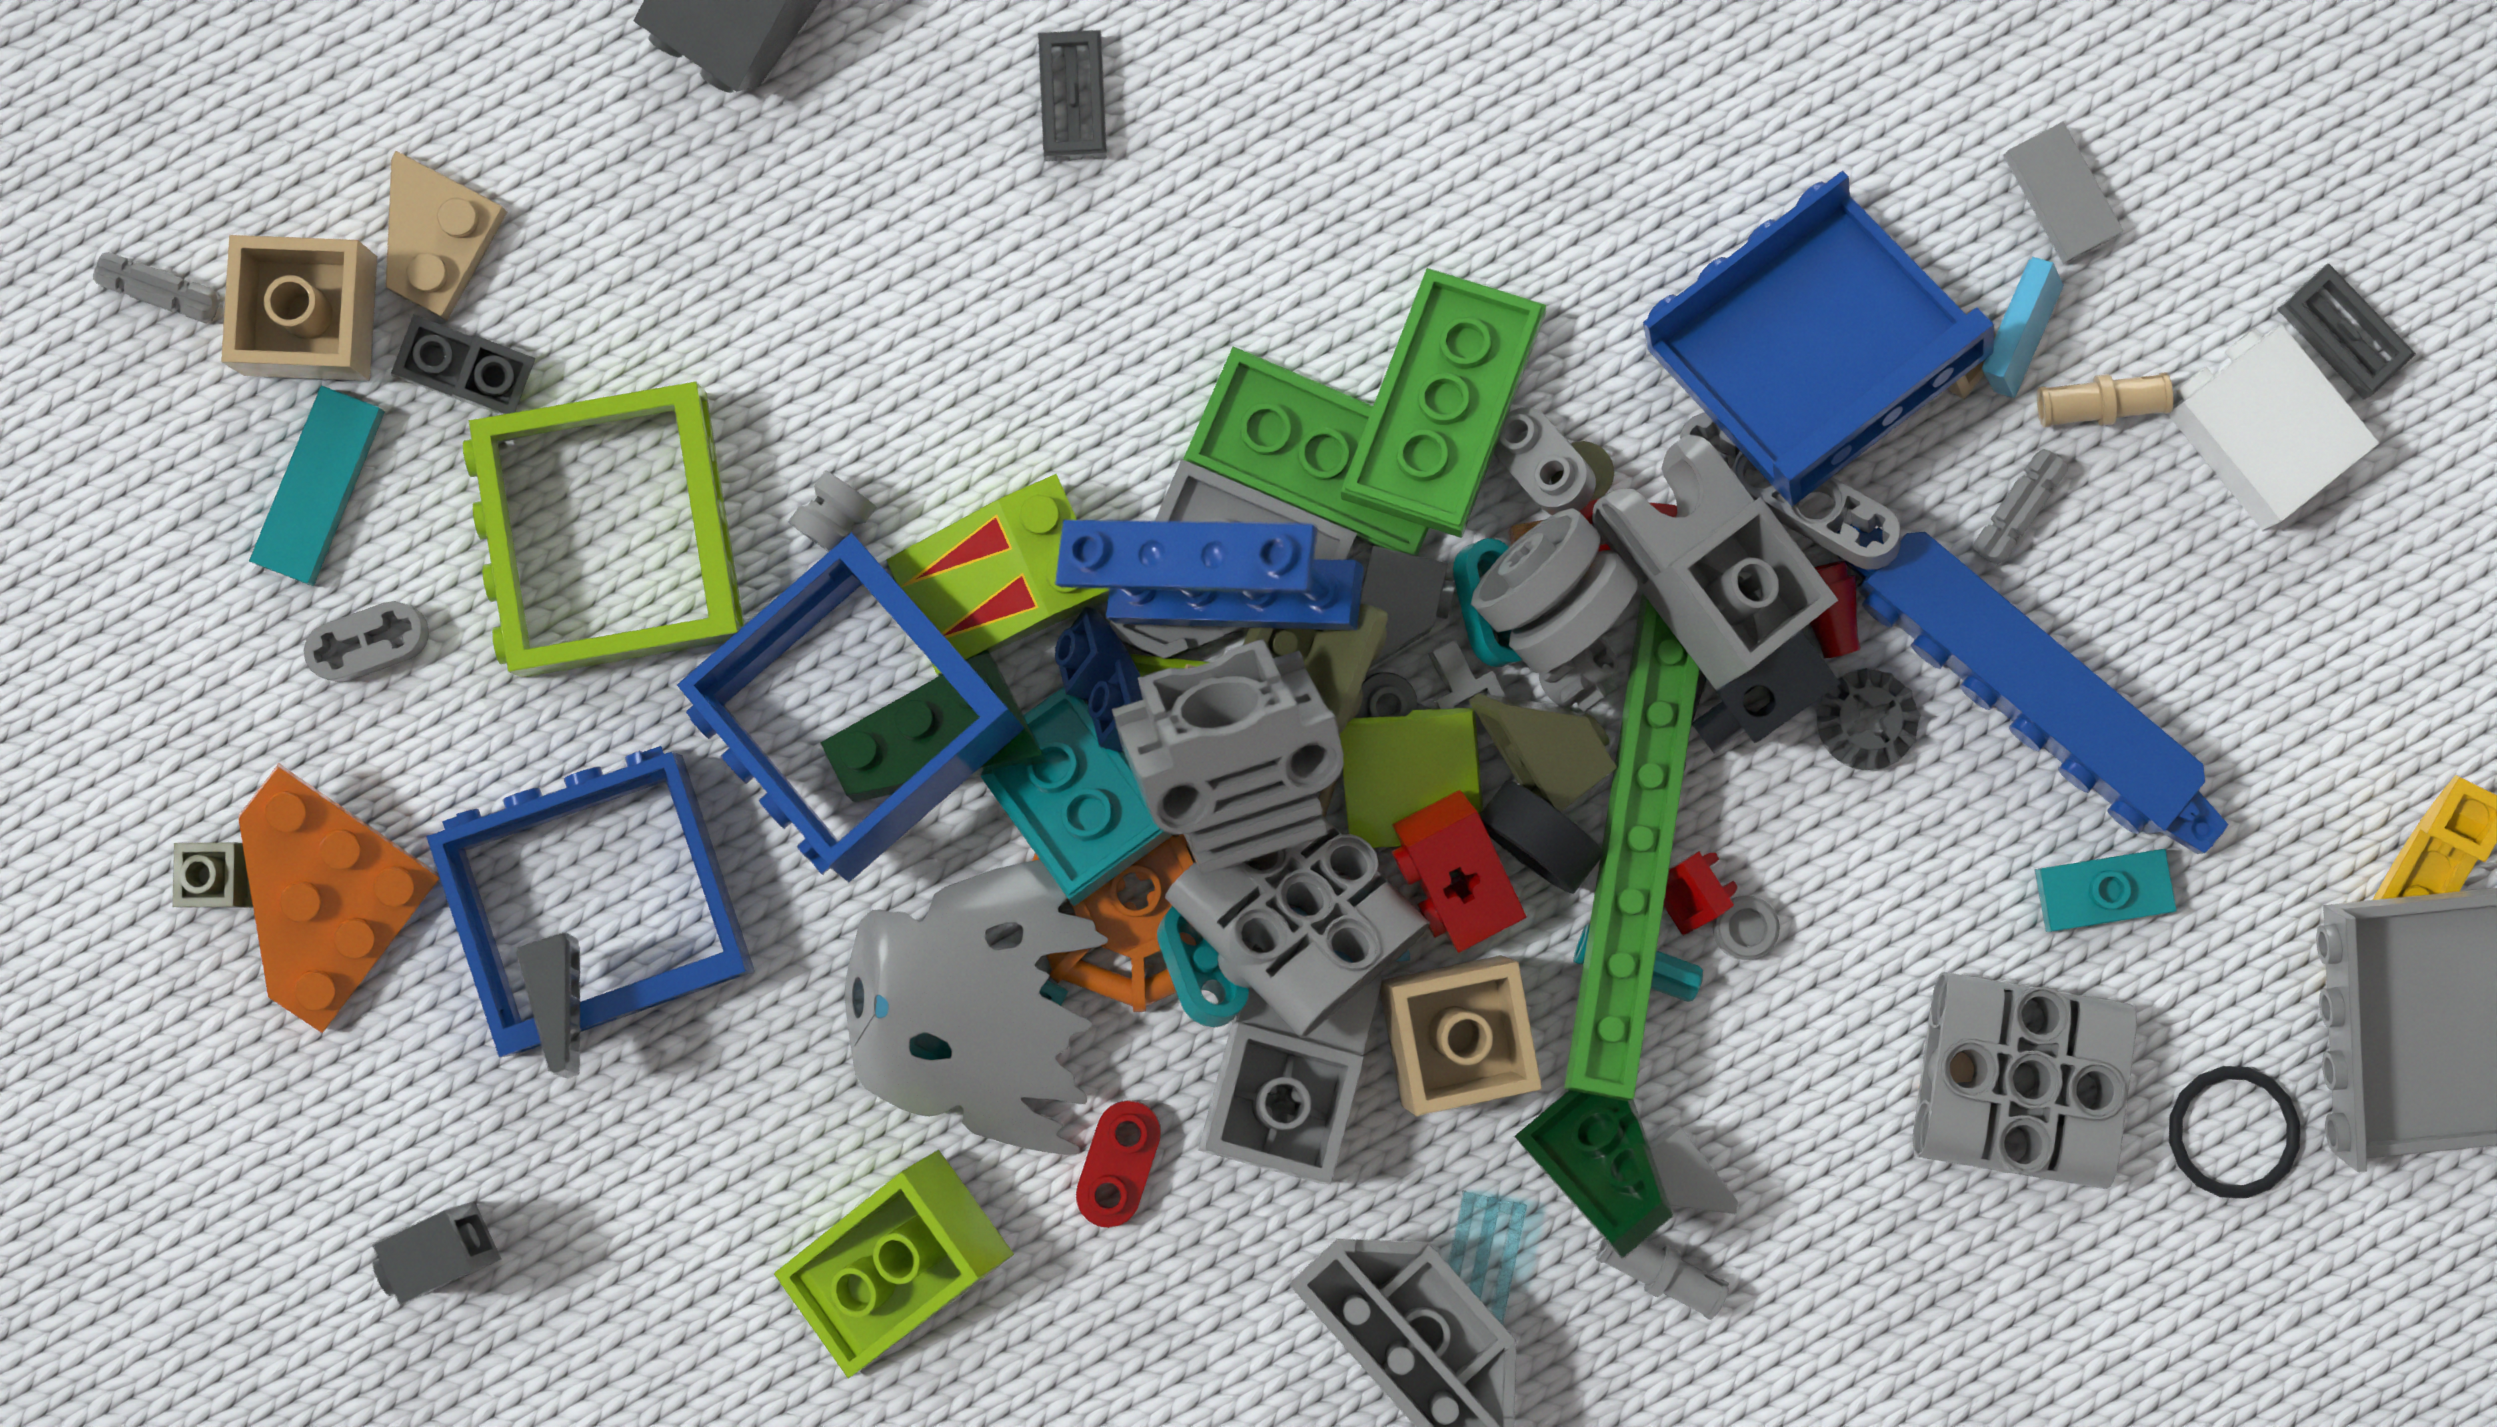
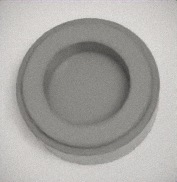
(1747, 928)

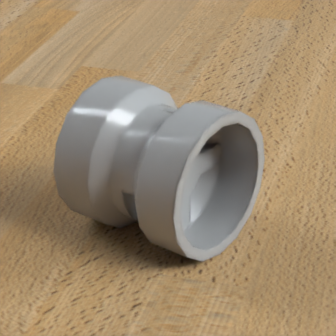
(832, 513)

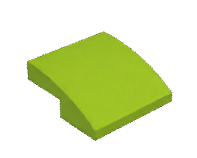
(1406, 765)

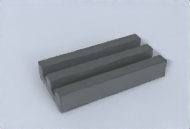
(1074, 147)
(2327, 345)

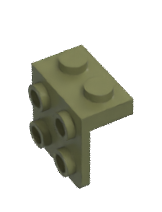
(1333, 658)

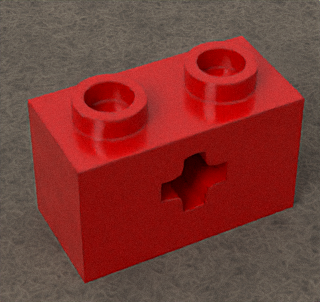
(1451, 838)

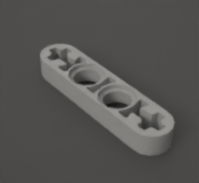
(1865, 511)

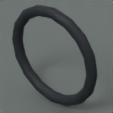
(2292, 1132)

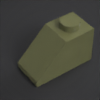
(1546, 746)

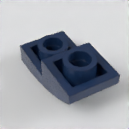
(1099, 670)

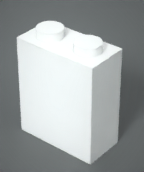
(2270, 425)

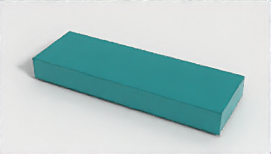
(317, 485)

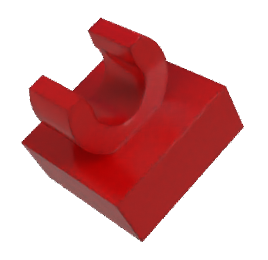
(1695, 893)

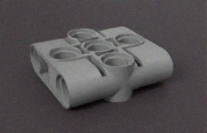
(1299, 966)
(2061, 1134)

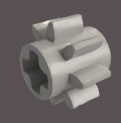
(1583, 678)

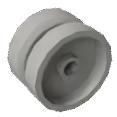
(1555, 590)

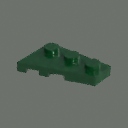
(1601, 1164)

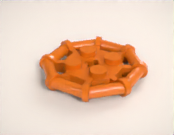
(1128, 930)

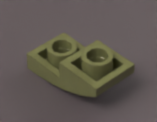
(210, 876)

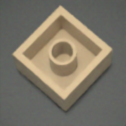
(299, 307)
(1459, 1035)

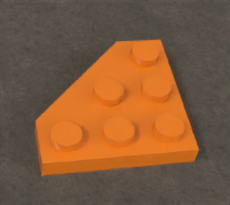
(322, 894)

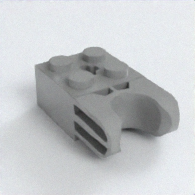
(1717, 570)
(1318, 1078)

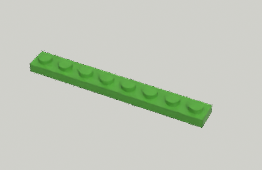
(1633, 863)

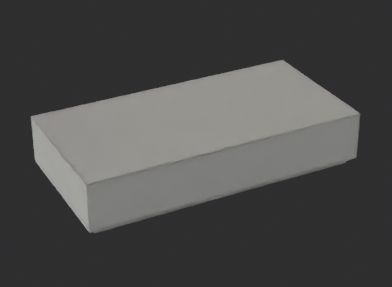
(2063, 192)

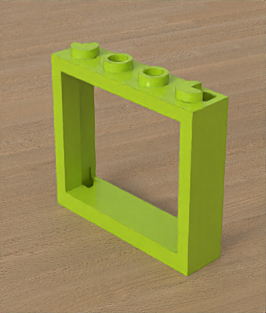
(708, 516)

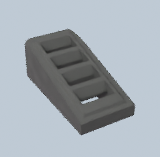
(553, 988)

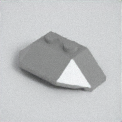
(1415, 1331)

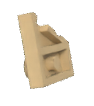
(435, 235)

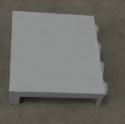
(2410, 1024)

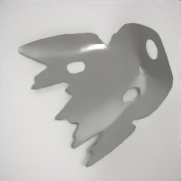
(976, 999)

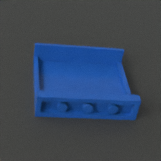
(1814, 339)

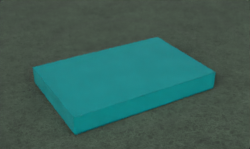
(1081, 805)

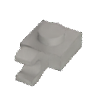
(1462, 684)

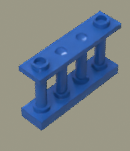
(1211, 574)

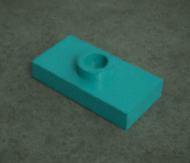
(2105, 890)

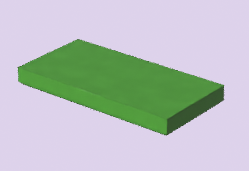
(1443, 402)
(1293, 445)

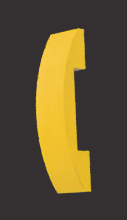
(2445, 843)

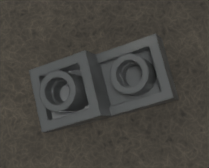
(462, 366)

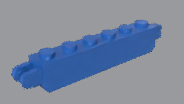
(2041, 690)

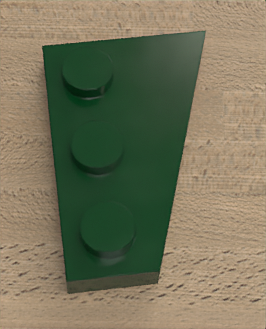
(902, 737)

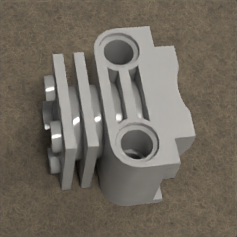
(1233, 754)

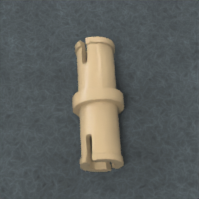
(2105, 399)

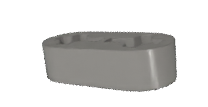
(371, 655)

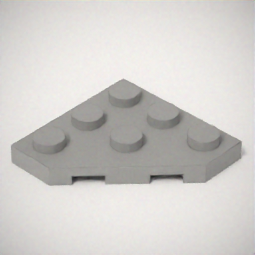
(1209, 497)

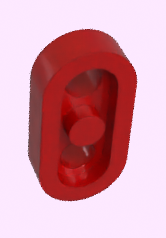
(1118, 1164)

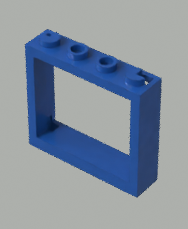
(775, 632)
(532, 809)

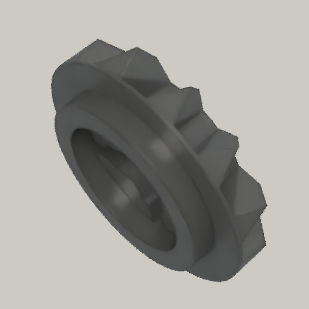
(1864, 749)

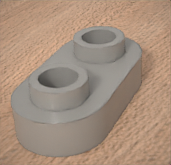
(1540, 458)

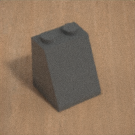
(726, 38)

